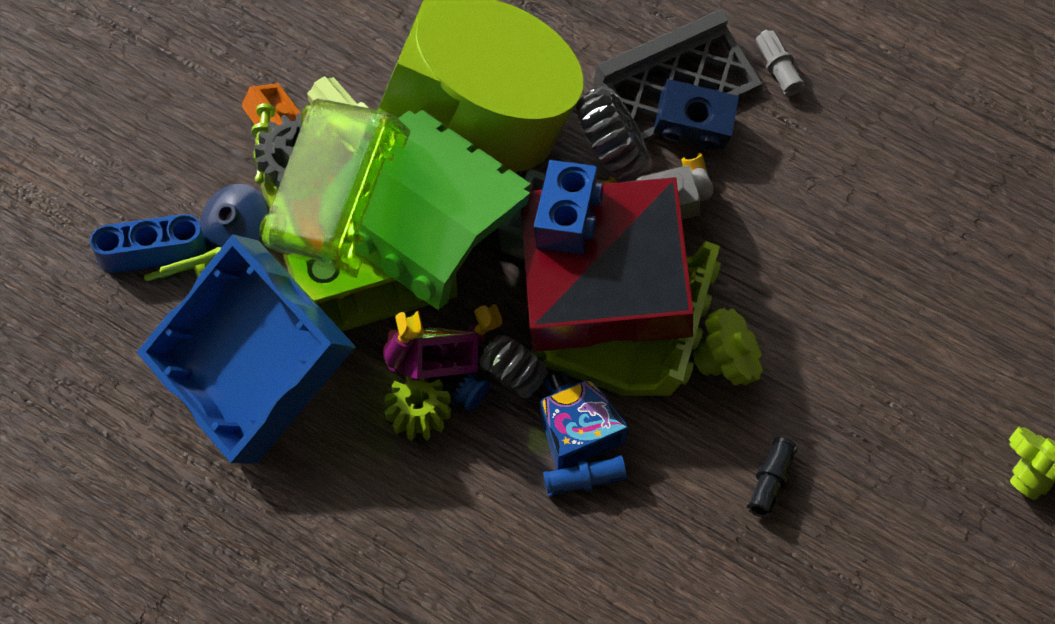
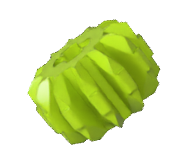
(417, 392)

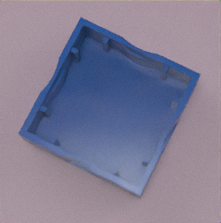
(245, 350)

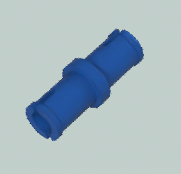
(585, 476)

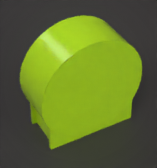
(488, 77)

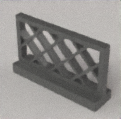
(670, 48)

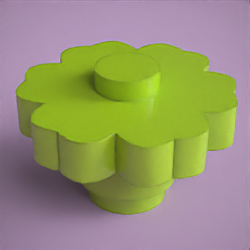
(729, 349)
(1036, 468)

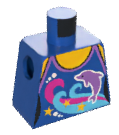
(578, 421)

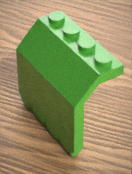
(435, 207)

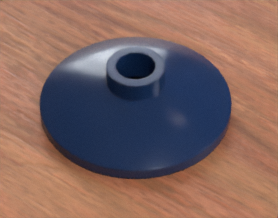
(247, 210)

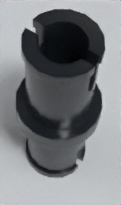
(772, 477)

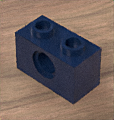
(713, 106)

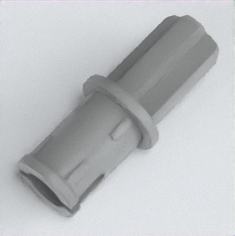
(779, 63)

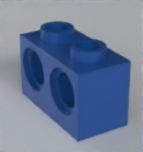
(561, 207)

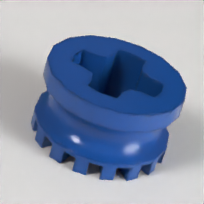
(471, 392)

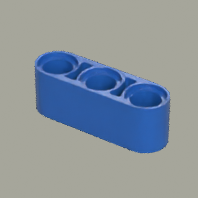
(131, 236)

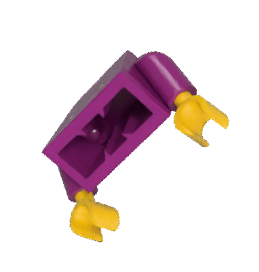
(437, 350)

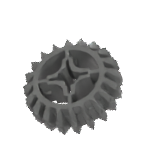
(614, 134)

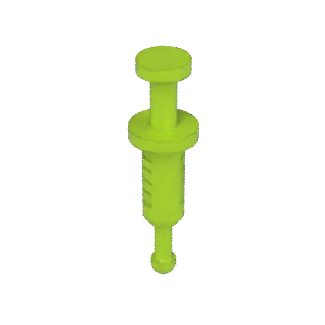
(265, 111)

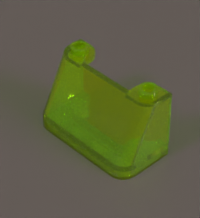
(331, 183)

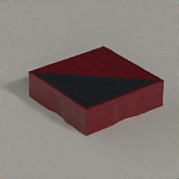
(625, 283)

